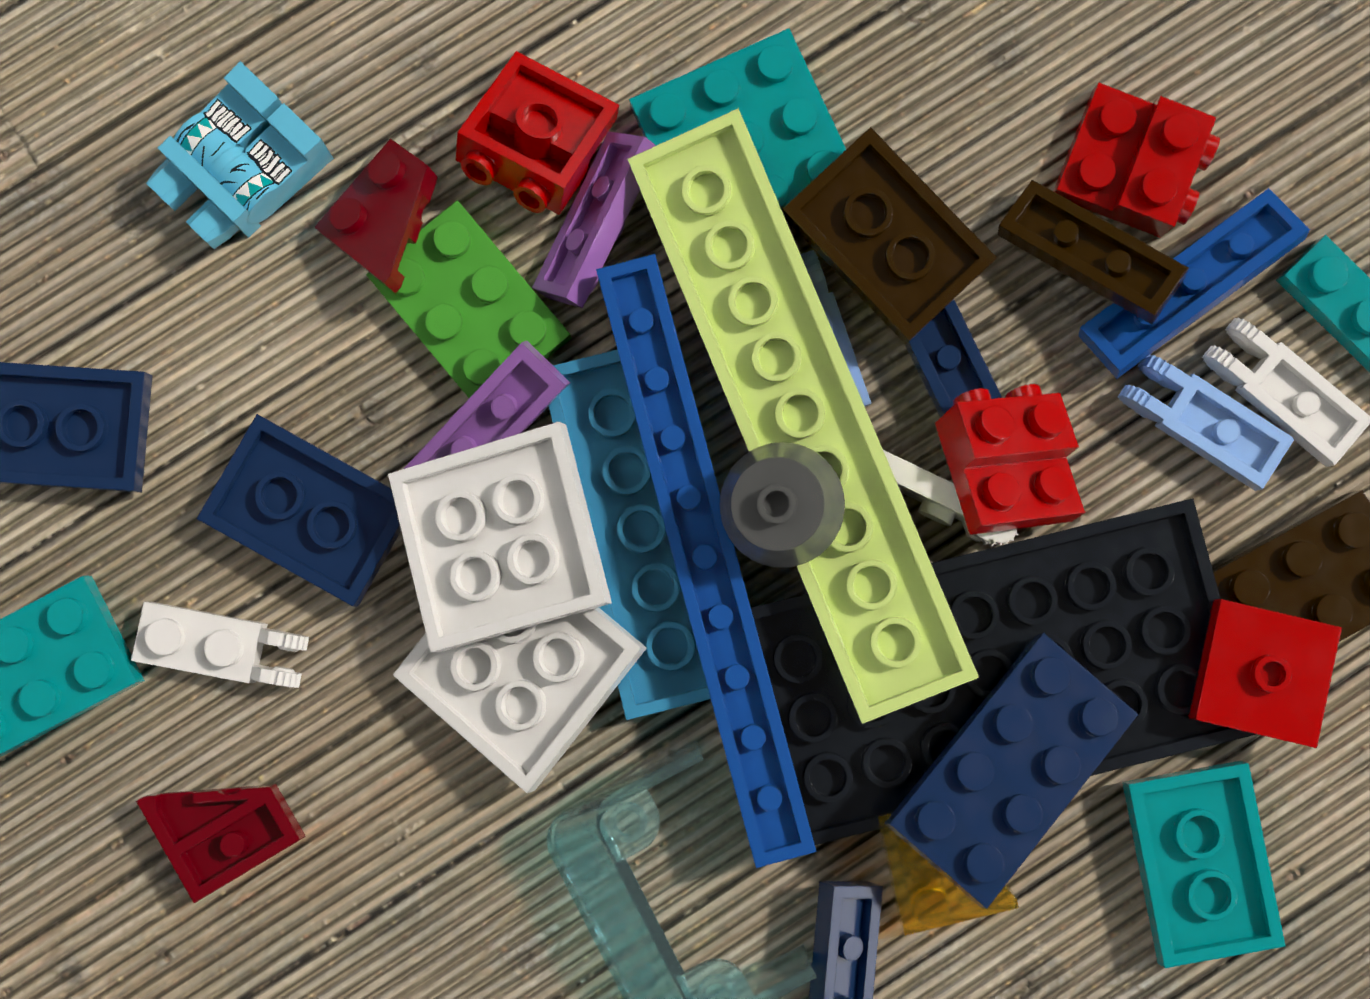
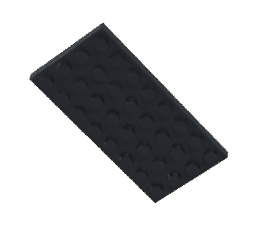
(1112, 593)

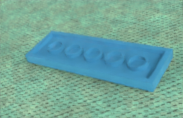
(630, 536)

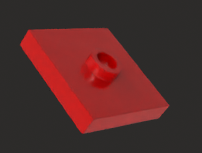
(1265, 672)

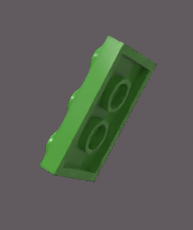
(469, 300)

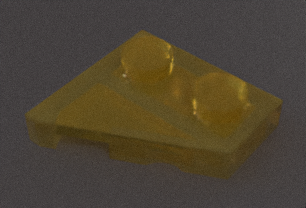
(925, 895)

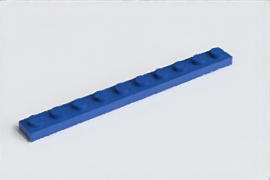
(706, 562)

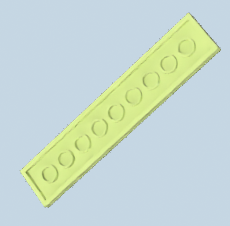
(795, 387)

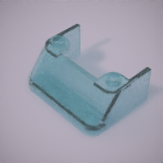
(591, 853)

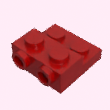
(534, 134)
(1137, 159)
(1011, 459)

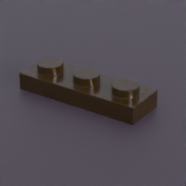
(1092, 251)

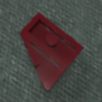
(381, 212)
(220, 832)

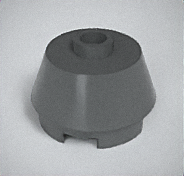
(782, 504)

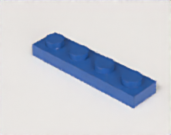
(1217, 268)

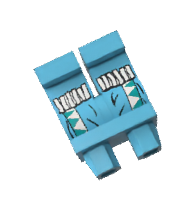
(242, 155)

